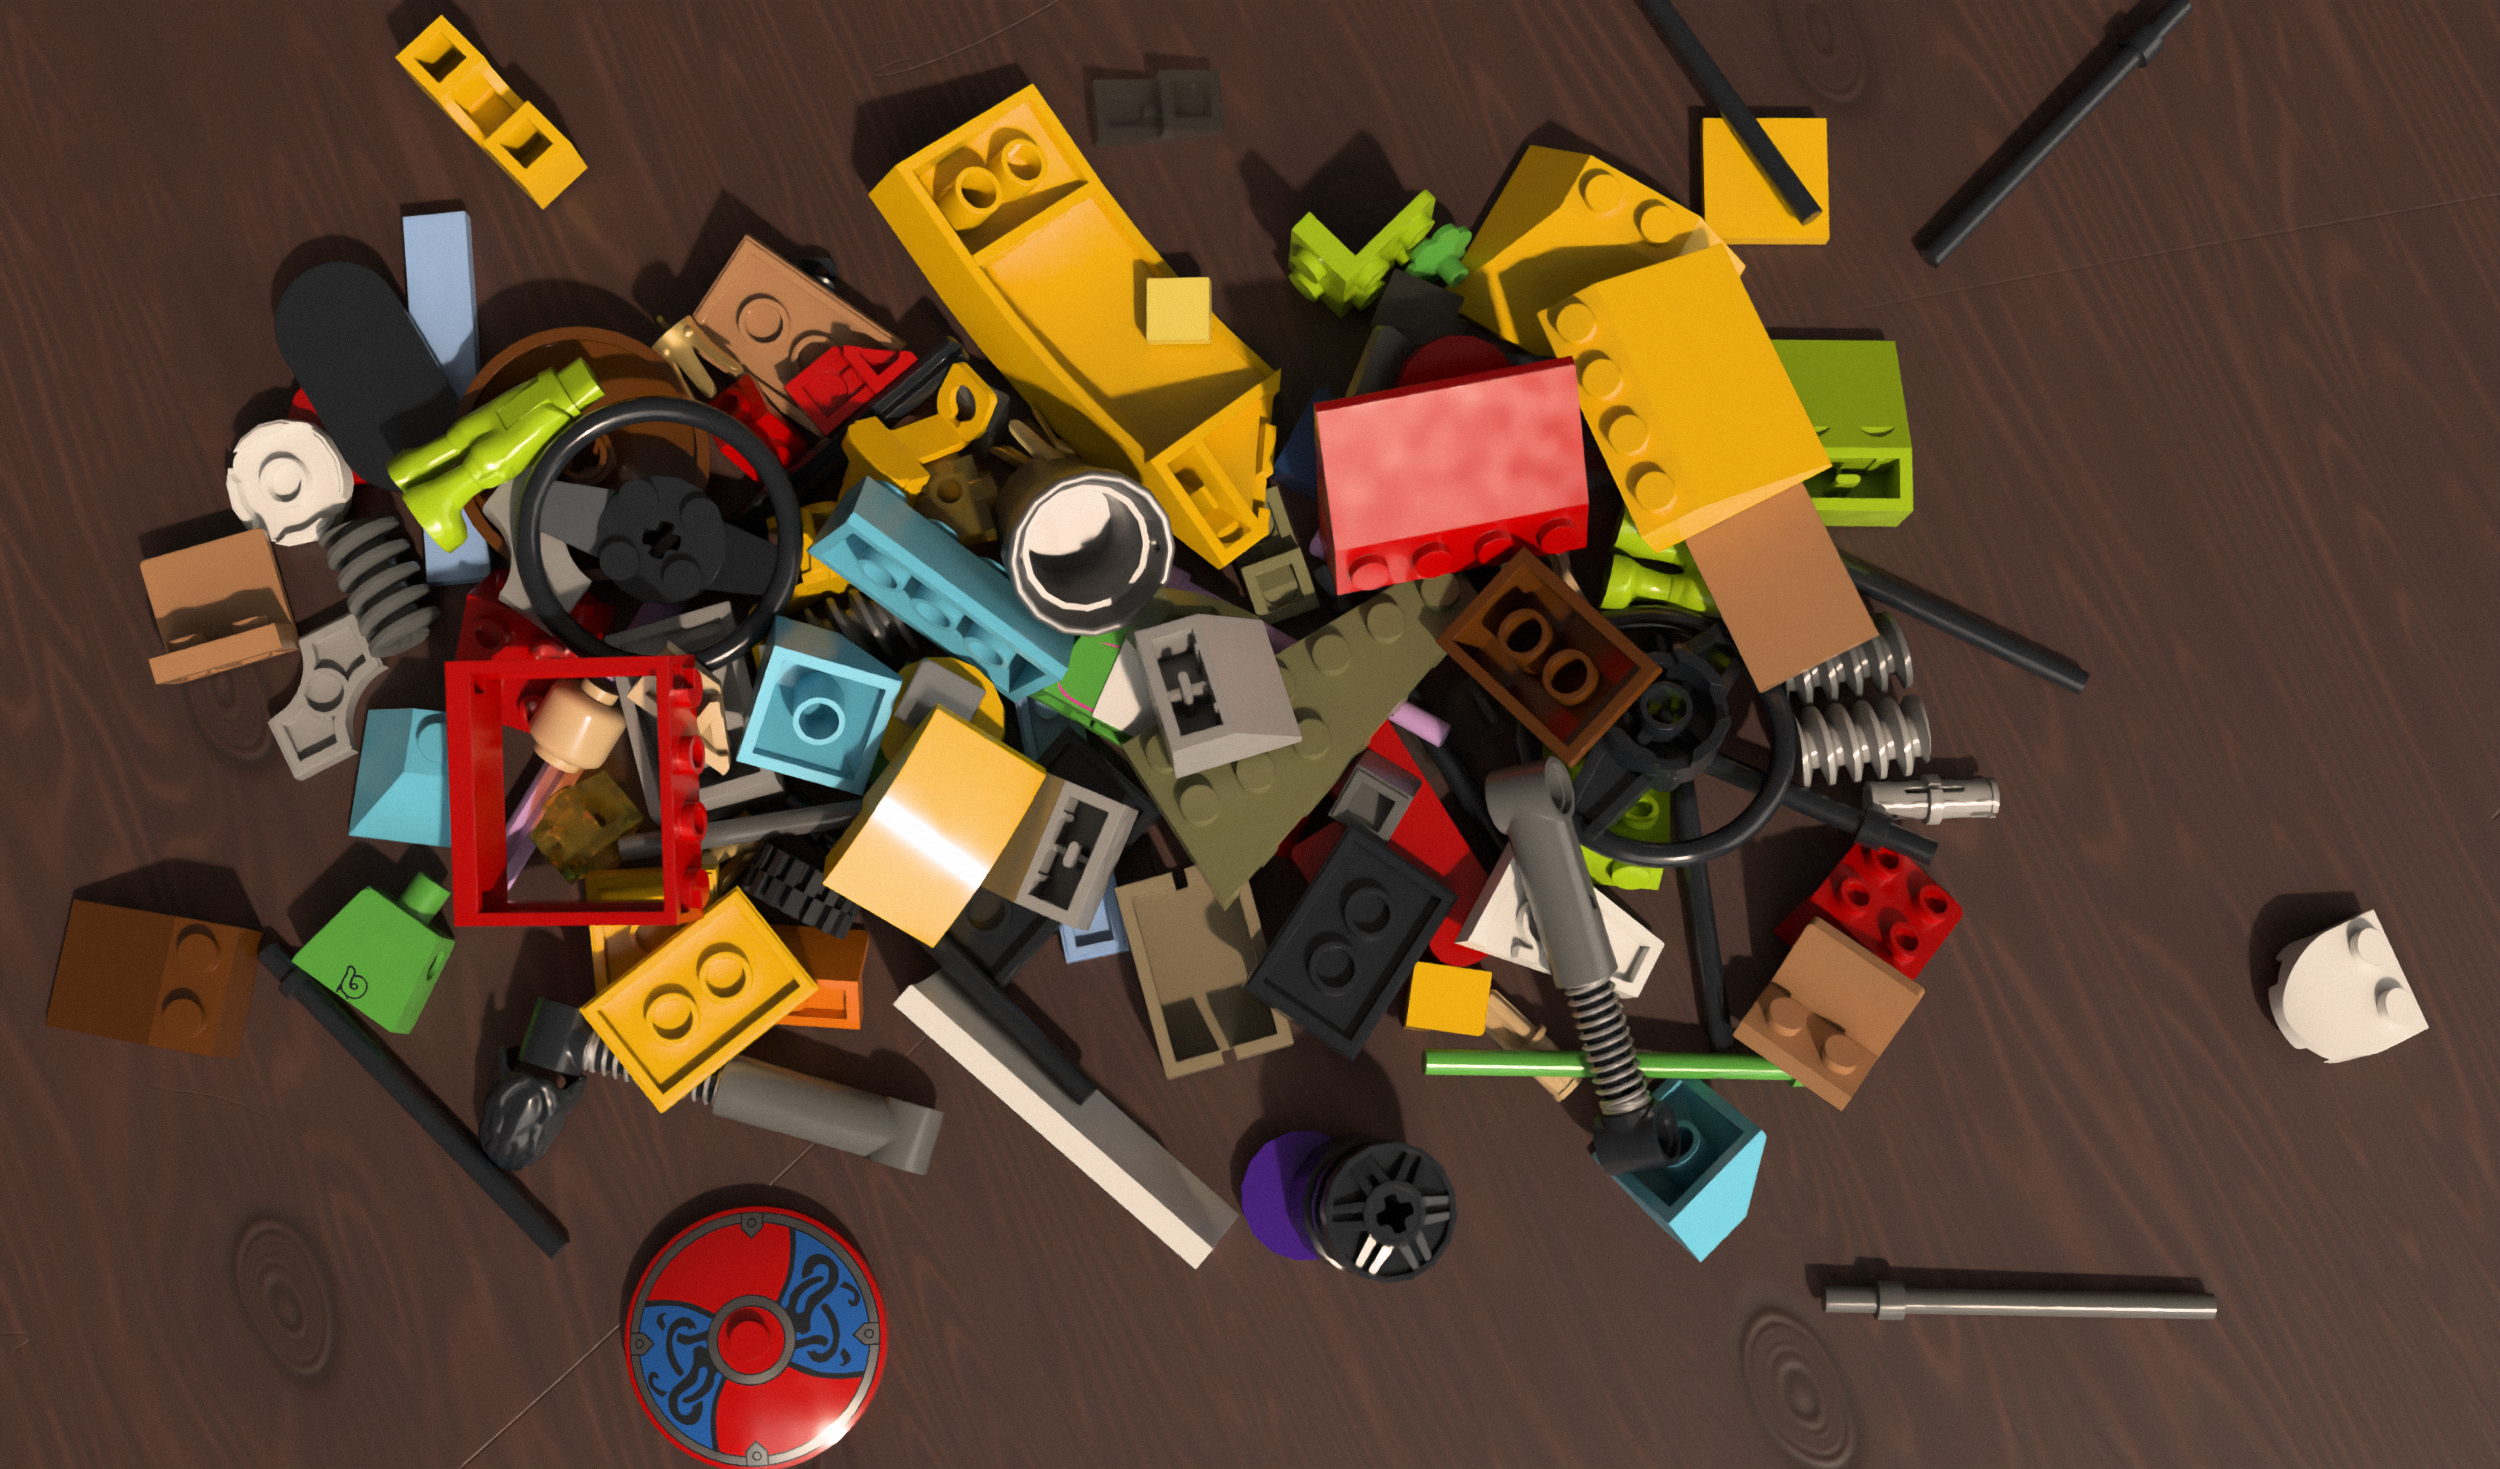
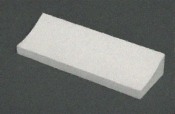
(1091, 1135)

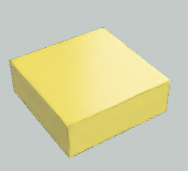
(1179, 310)

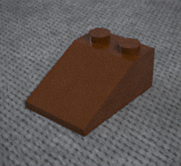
(1548, 656)
(155, 979)

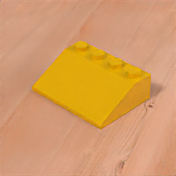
(1684, 394)

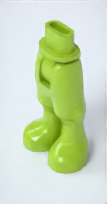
(494, 446)
(1629, 582)

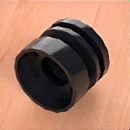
(1344, 1189)

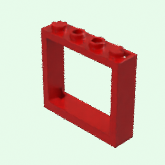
(479, 799)

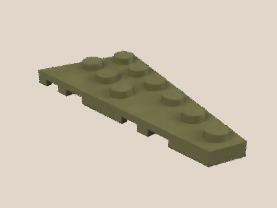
(1341, 692)

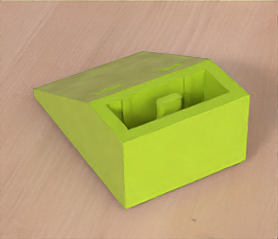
(1862, 421)

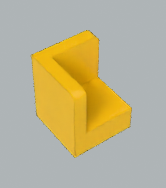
(1447, 999)

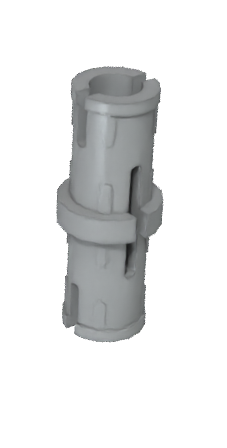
(1933, 798)

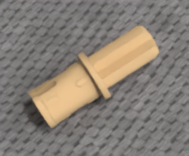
(1516, 1032)

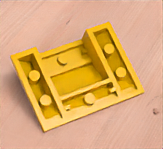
(1561, 230)

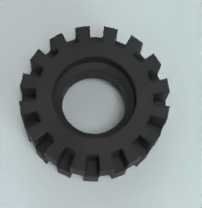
(797, 890)

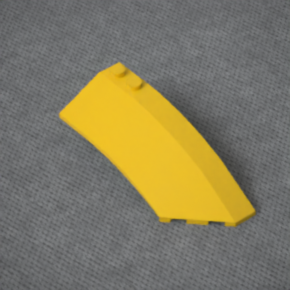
(1058, 302)

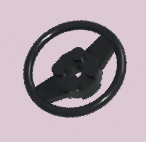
(618, 523)
(1649, 754)

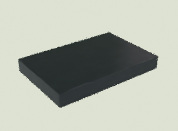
(1350, 942)

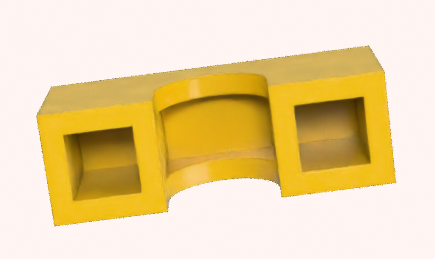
(491, 112)

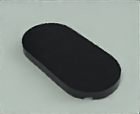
(363, 366)

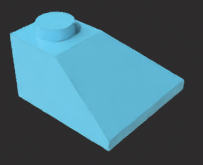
(817, 707)
(403, 778)
(1714, 1176)

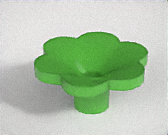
(1441, 256)

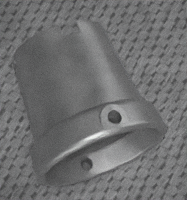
(1082, 544)

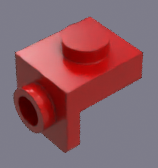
(750, 406)

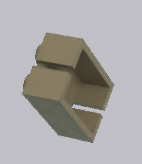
(1193, 972)

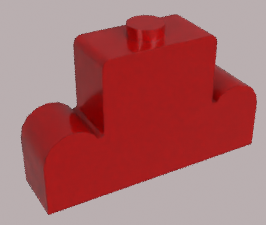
(1422, 838)

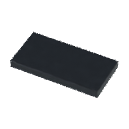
(1007, 936)

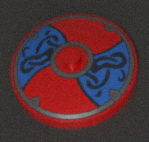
(756, 1338)

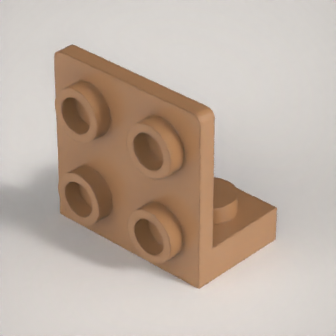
(218, 607)
(1829, 1012)

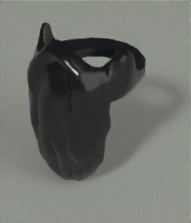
(524, 1112)

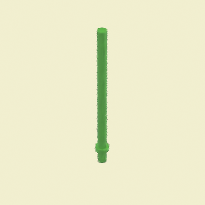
(1573, 1064)

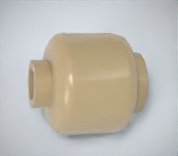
(577, 724)

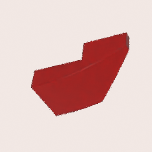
(844, 382)

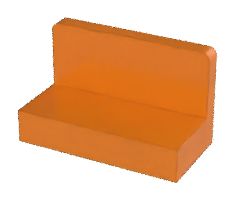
(836, 969)

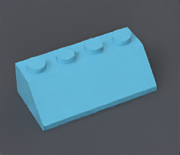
(940, 588)

